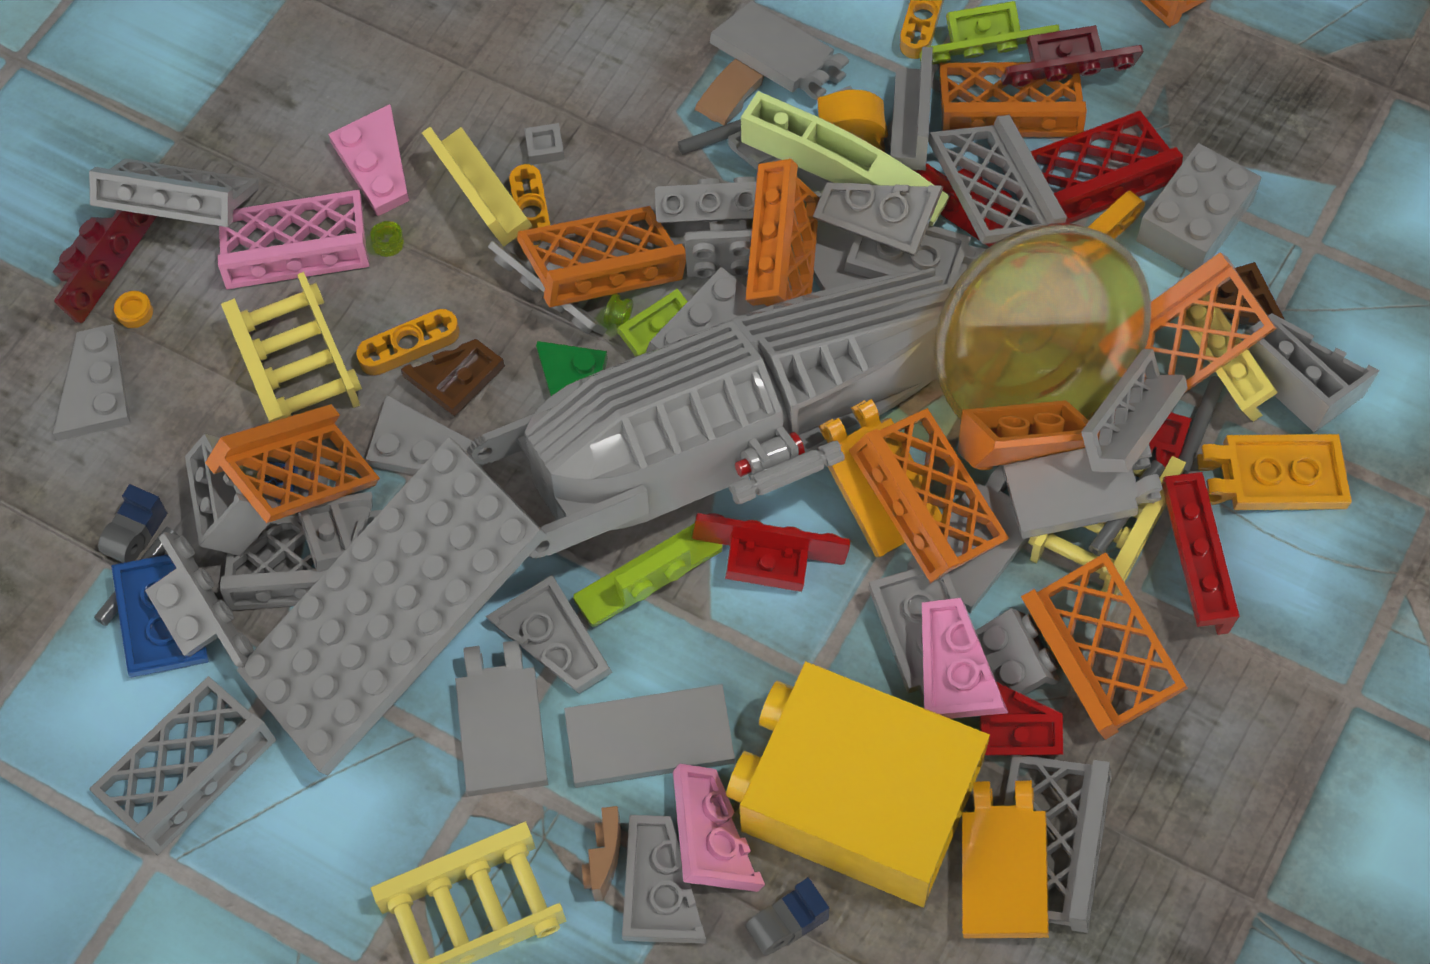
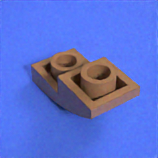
(728, 91)
(603, 861)

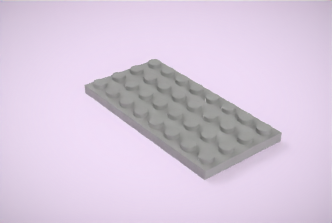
(390, 605)

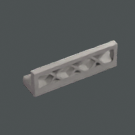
(912, 113)
(1135, 419)

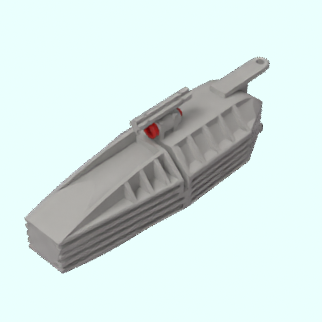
(723, 406)

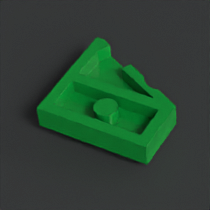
(568, 363)

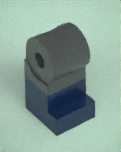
(132, 525)
(789, 918)

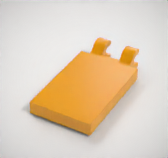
(1277, 472)
(856, 490)
(1004, 867)

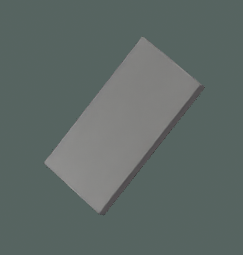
(648, 735)

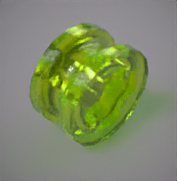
(395, 242)
(618, 311)

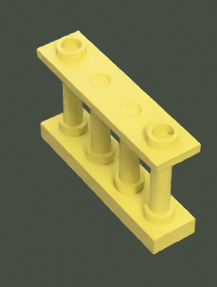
(255, 351)
(1128, 540)
(474, 864)

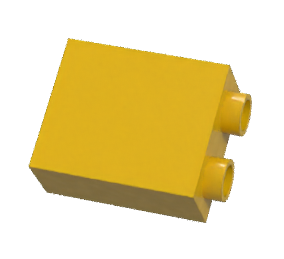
(858, 781)

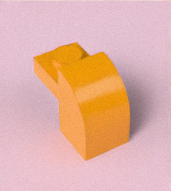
(857, 113)

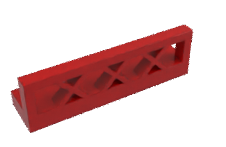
(1200, 551)

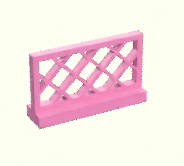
(285, 261)

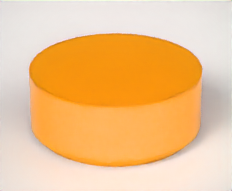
(133, 309)

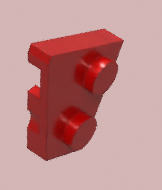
(1025, 729)

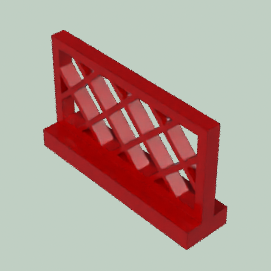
(1099, 193)

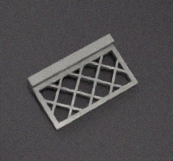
(1021, 177)
(170, 191)
(264, 586)
(201, 780)
(1086, 834)

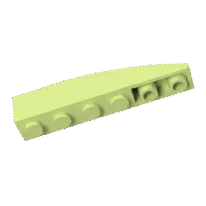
(823, 147)

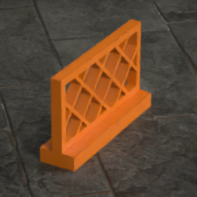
(1032, 119)
(775, 230)
(608, 273)
(1190, 292)
(279, 441)
(908, 504)
(1079, 669)

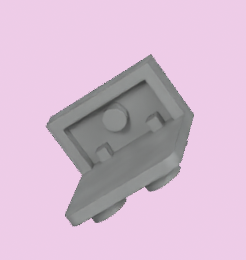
(715, 249)

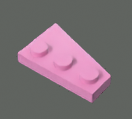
(373, 159)
(954, 664)
(707, 835)

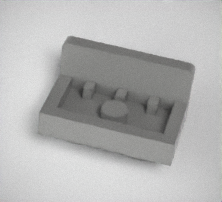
(1017, 652)

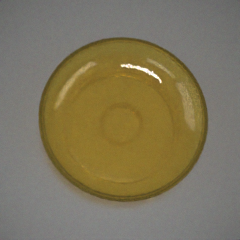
(1042, 321)

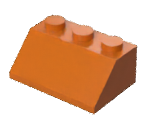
(1019, 433)

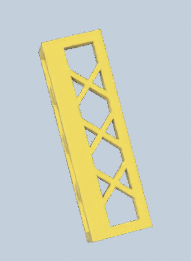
(479, 184)
(1242, 374)

